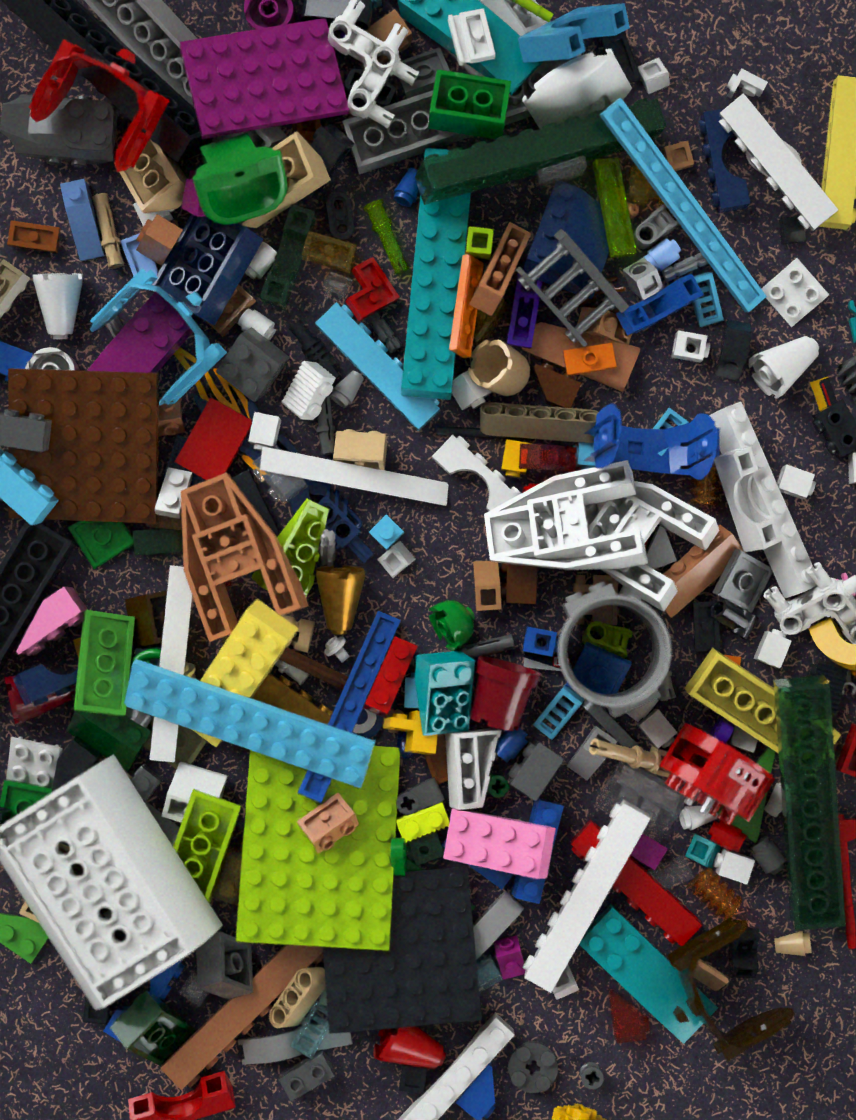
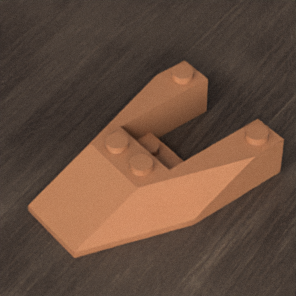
(226, 541)

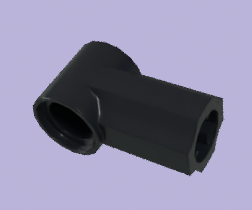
(735, 618)

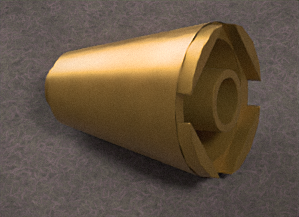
(340, 595)

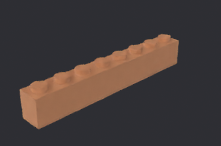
(237, 1015)

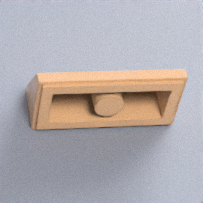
(710, 976)

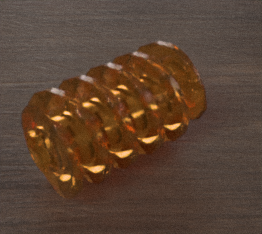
(706, 487)
(716, 893)

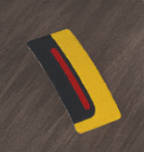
(823, 392)

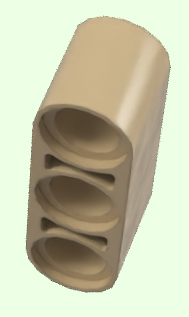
(298, 997)

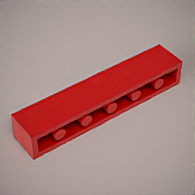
(644, 892)

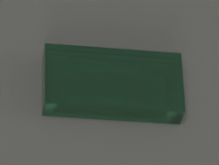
(157, 541)

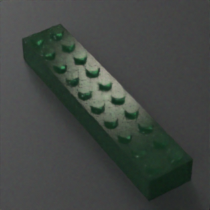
(527, 153)
(809, 802)

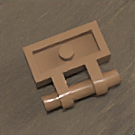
(604, 613)

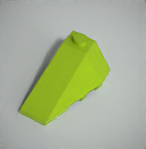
(301, 543)

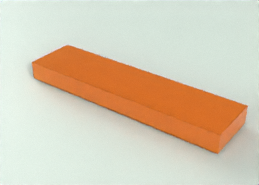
(465, 314)

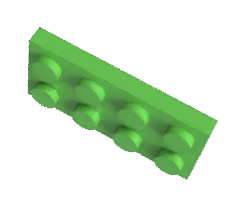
(104, 663)

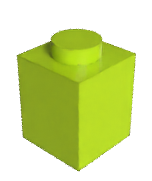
(479, 242)

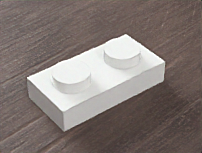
(170, 494)

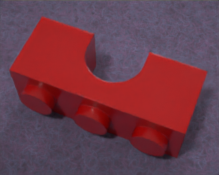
(390, 677)

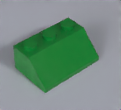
(469, 104)

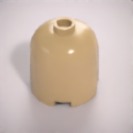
(499, 368)

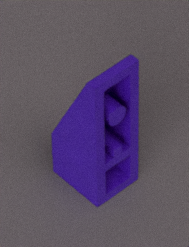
(523, 316)

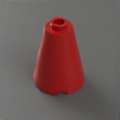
(409, 1047)

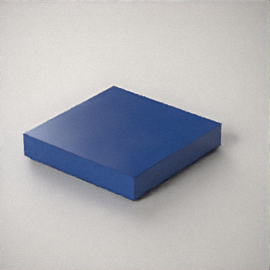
(600, 669)

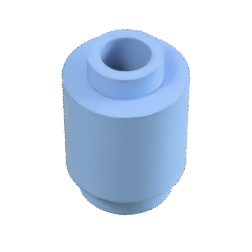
(663, 254)

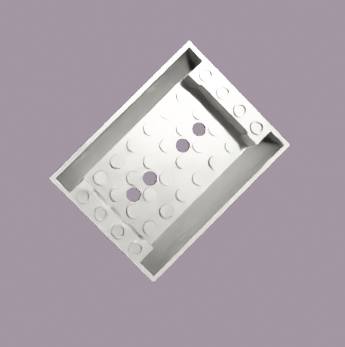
(125, 869)

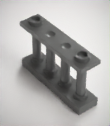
(595, 283)

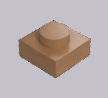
(679, 155)

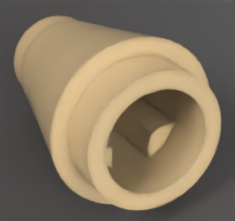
(793, 944)

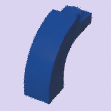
(660, 305)

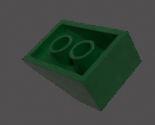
(151, 1028)

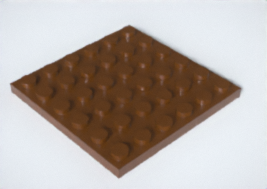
(99, 444)

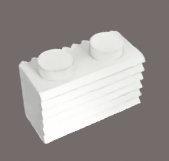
(308, 390)

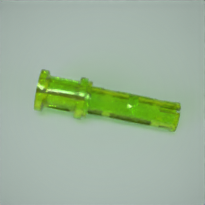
(382, 226)

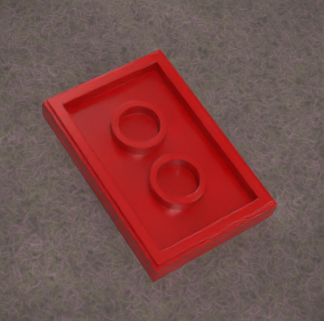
(214, 440)

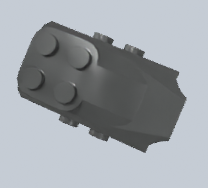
(75, 132)

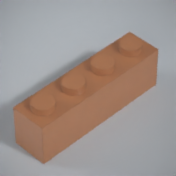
(500, 269)
(699, 569)

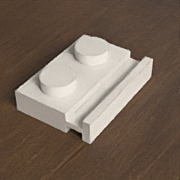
(471, 37)

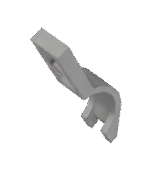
(278, 1048)

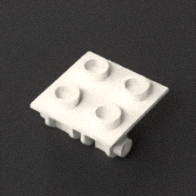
(794, 292)
(32, 761)

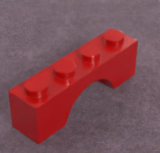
(210, 1097)

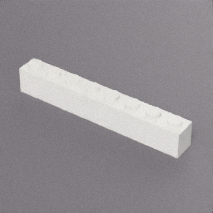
(789, 557)
(586, 895)

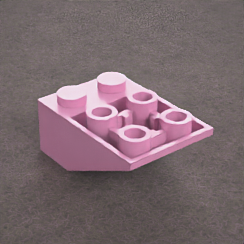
(54, 615)

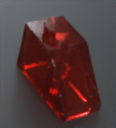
(627, 1019)

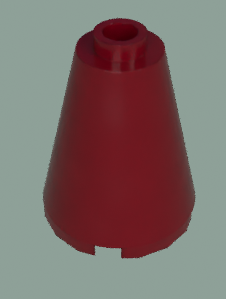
(25, 713)

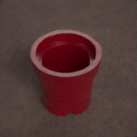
(502, 692)

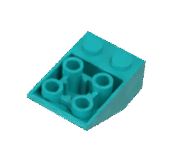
(444, 691)

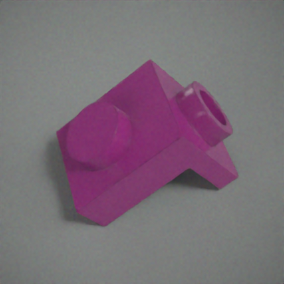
(509, 957)

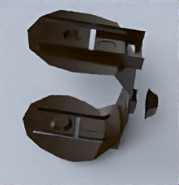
(740, 1037)

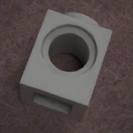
(643, 278)

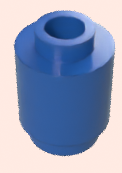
(510, 744)

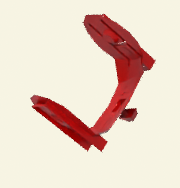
(65, 67)

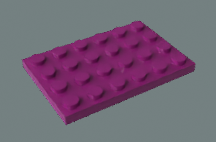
(263, 78)

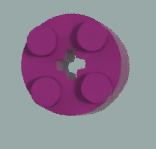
(256, 11)

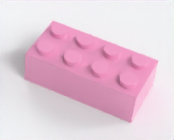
(499, 843)

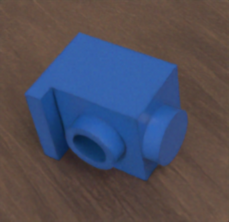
(530, 641)

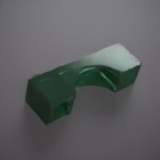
(285, 269)

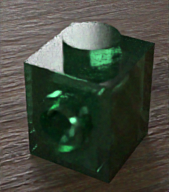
(425, 848)

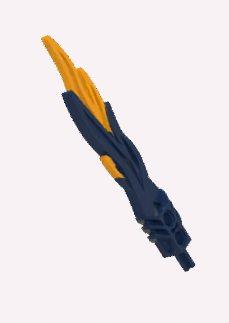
(331, 499)

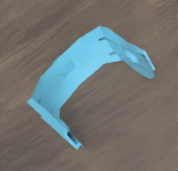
(206, 354)

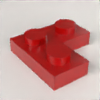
(376, 291)

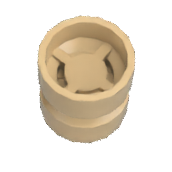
(306, 630)

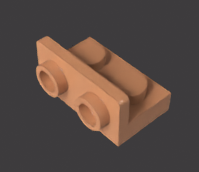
(328, 823)

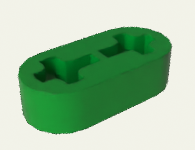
(398, 856)

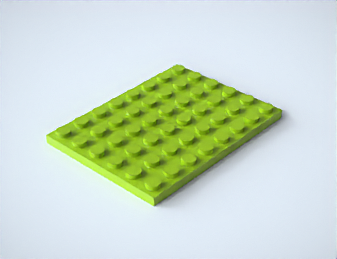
(310, 896)

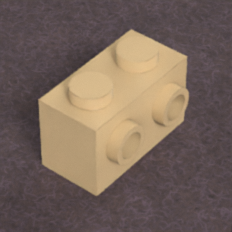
(361, 448)

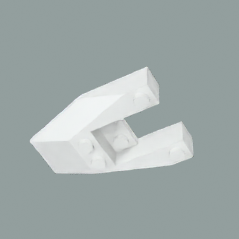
(645, 512)
(551, 526)

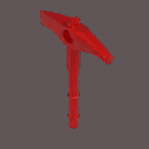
(847, 831)

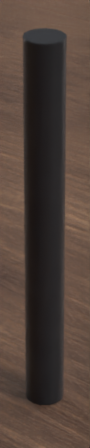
(470, 432)

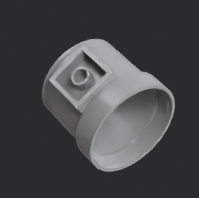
(647, 688)

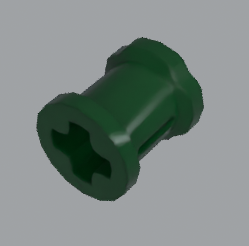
(499, 790)

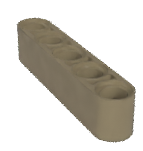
(537, 422)

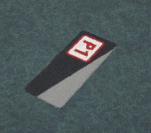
(539, 661)

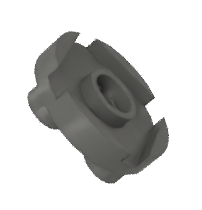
(521, 1075)

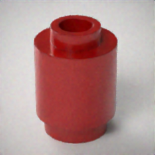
(727, 836)

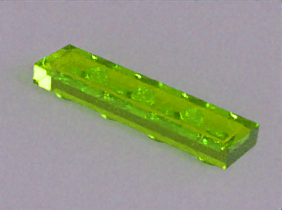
(614, 207)

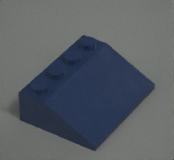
(583, 221)
(208, 261)

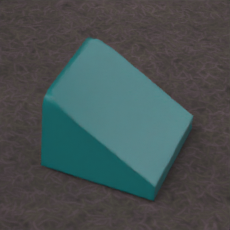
(703, 851)

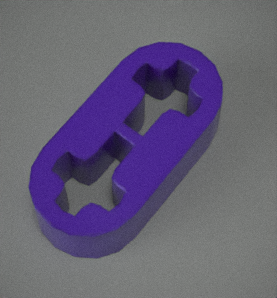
(722, 729)

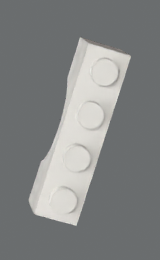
(455, 457)
(753, 526)

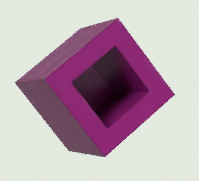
(648, 851)

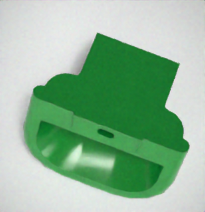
(239, 180)

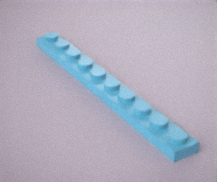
(682, 205)

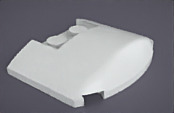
(577, 89)

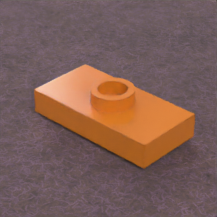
(589, 359)

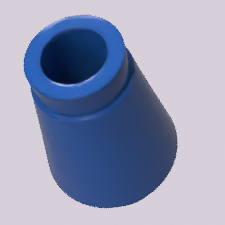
(407, 189)

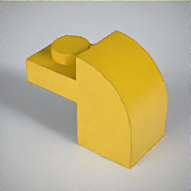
(415, 740)

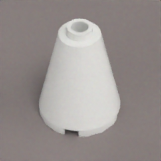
(58, 301)
(783, 365)

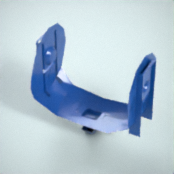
(685, 445)

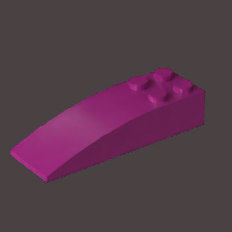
(145, 340)

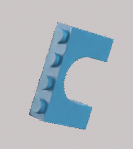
(565, 35)

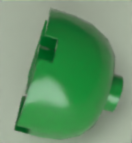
(453, 622)

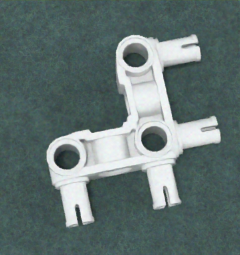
(367, 49)
(817, 604)

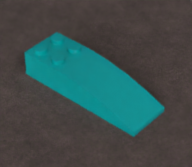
(432, 20)
(642, 971)

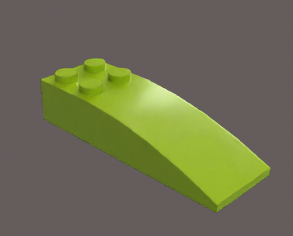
(206, 838)

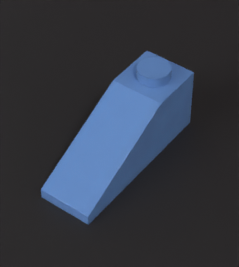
(82, 219)

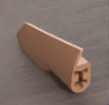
(551, 341)

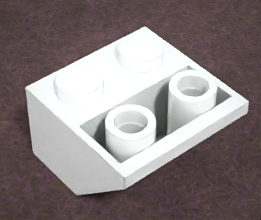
(184, 781)

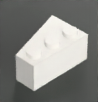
(469, 766)

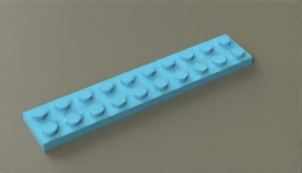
(248, 723)

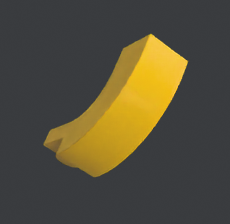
(831, 643)

